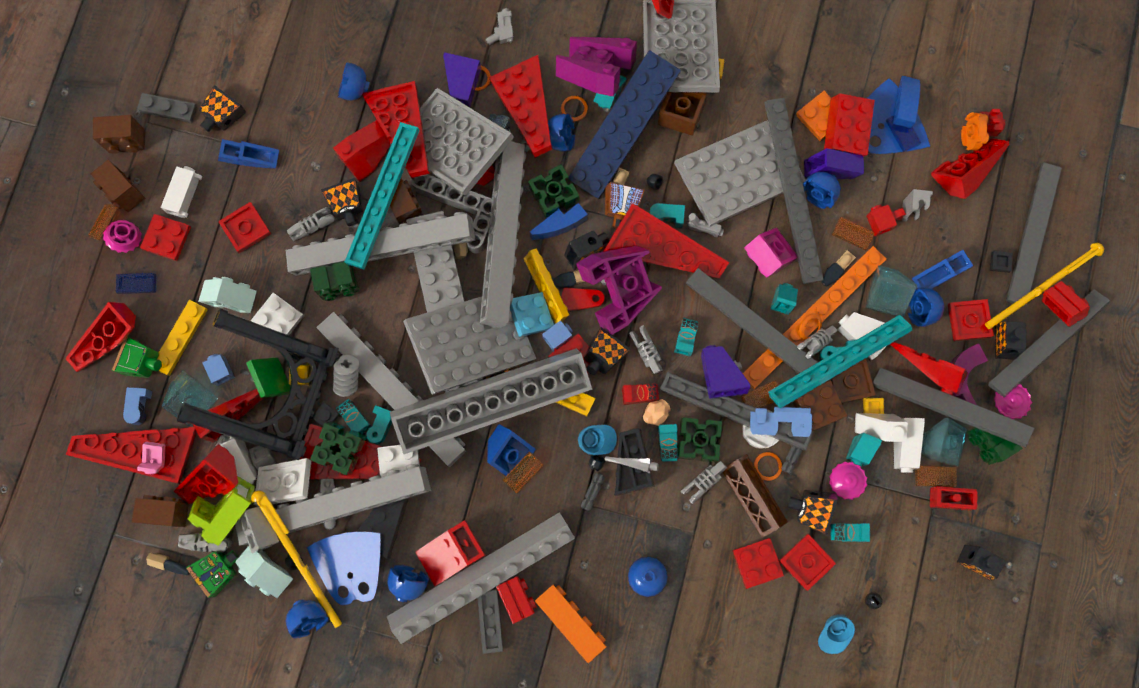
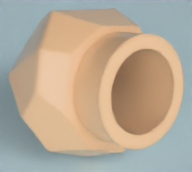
(656, 412)

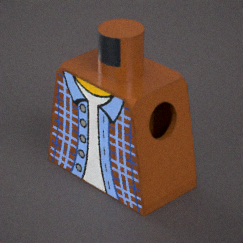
(619, 199)

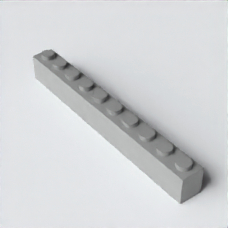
(502, 236)
(389, 243)
(381, 378)
(350, 500)
(479, 578)

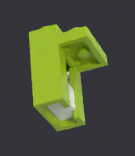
(221, 518)

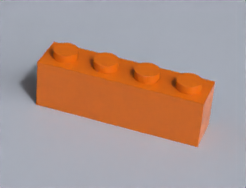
(570, 623)

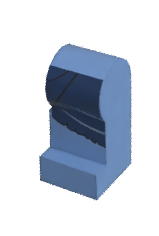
(135, 405)

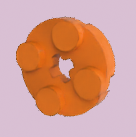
(975, 131)

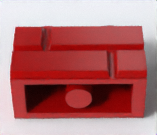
(1066, 303)
(953, 498)
(516, 599)

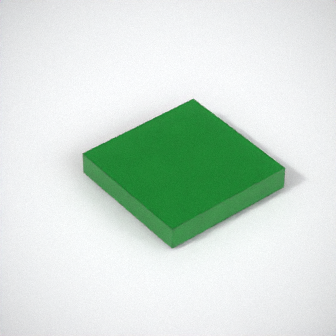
(269, 377)

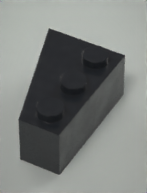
(629, 478)
(386, 521)

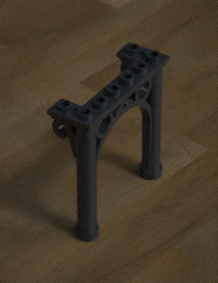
(250, 433)

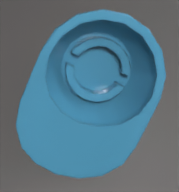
(597, 439)
(836, 634)

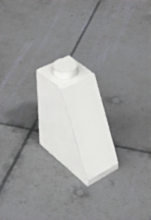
(858, 325)
(882, 426)
(908, 454)
(243, 462)

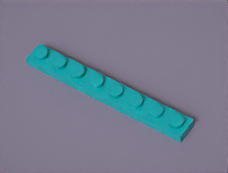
(382, 196)
(840, 361)

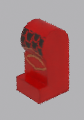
(640, 393)

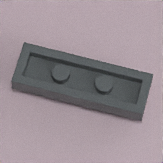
(167, 108)
(490, 622)

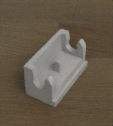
(915, 202)
(257, 530)

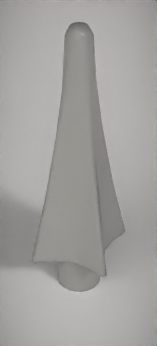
(643, 464)

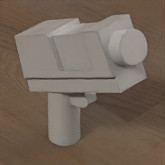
(505, 30)
(701, 226)

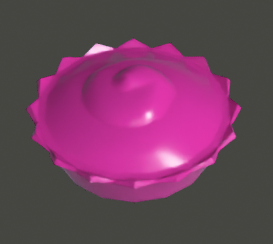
(122, 236)
(1015, 404)
(848, 480)

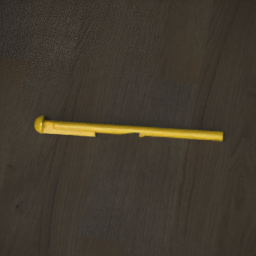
(1096, 249)
(282, 531)

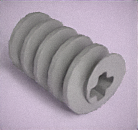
(346, 376)

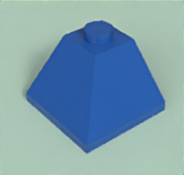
(506, 449)

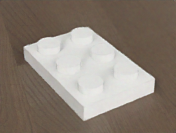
(284, 481)

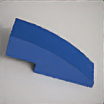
(907, 102)
(248, 154)
(559, 223)
(943, 271)

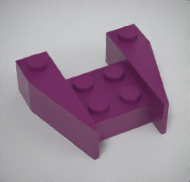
(596, 62)
(625, 282)

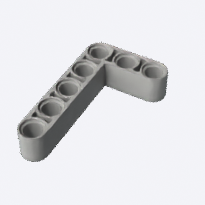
(461, 203)

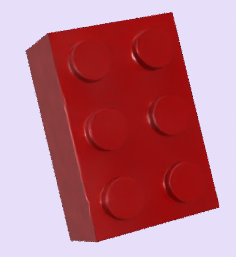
(849, 124)

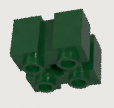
(558, 182)
(334, 281)
(709, 433)
(992, 447)
(327, 452)

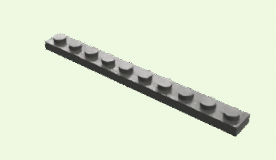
(793, 190)

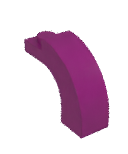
(968, 360)

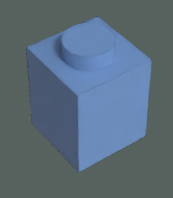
(557, 335)
(218, 369)

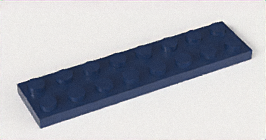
(624, 124)

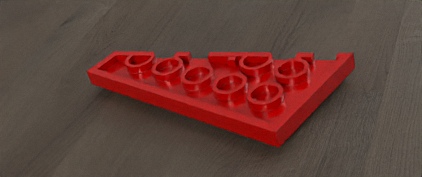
(524, 99)
(402, 105)
(664, 243)
(126, 450)
(365, 468)

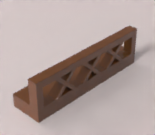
(761, 495)

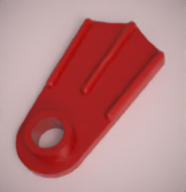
(581, 298)

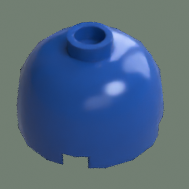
(353, 82)
(560, 132)
(822, 189)
(926, 307)
(647, 576)
(405, 583)
(304, 617)

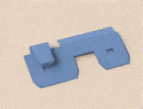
(767, 423)

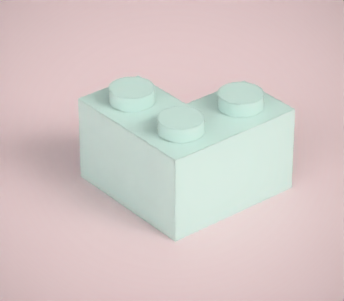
(227, 294)
(263, 572)

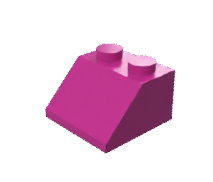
(770, 252)

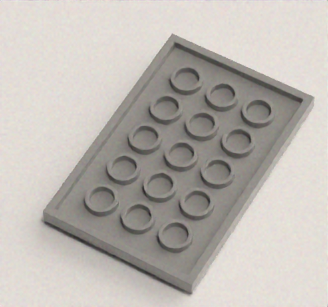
(686, 42)
(459, 141)
(733, 174)
(460, 350)

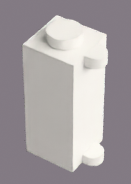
(181, 191)

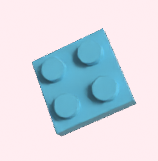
(530, 314)

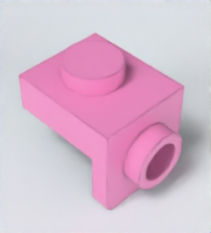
(152, 458)

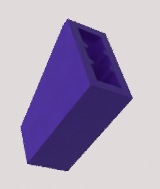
(462, 77)
(839, 163)
(722, 374)

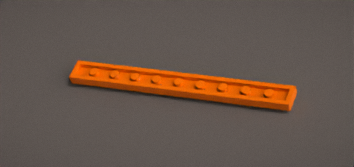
(823, 307)

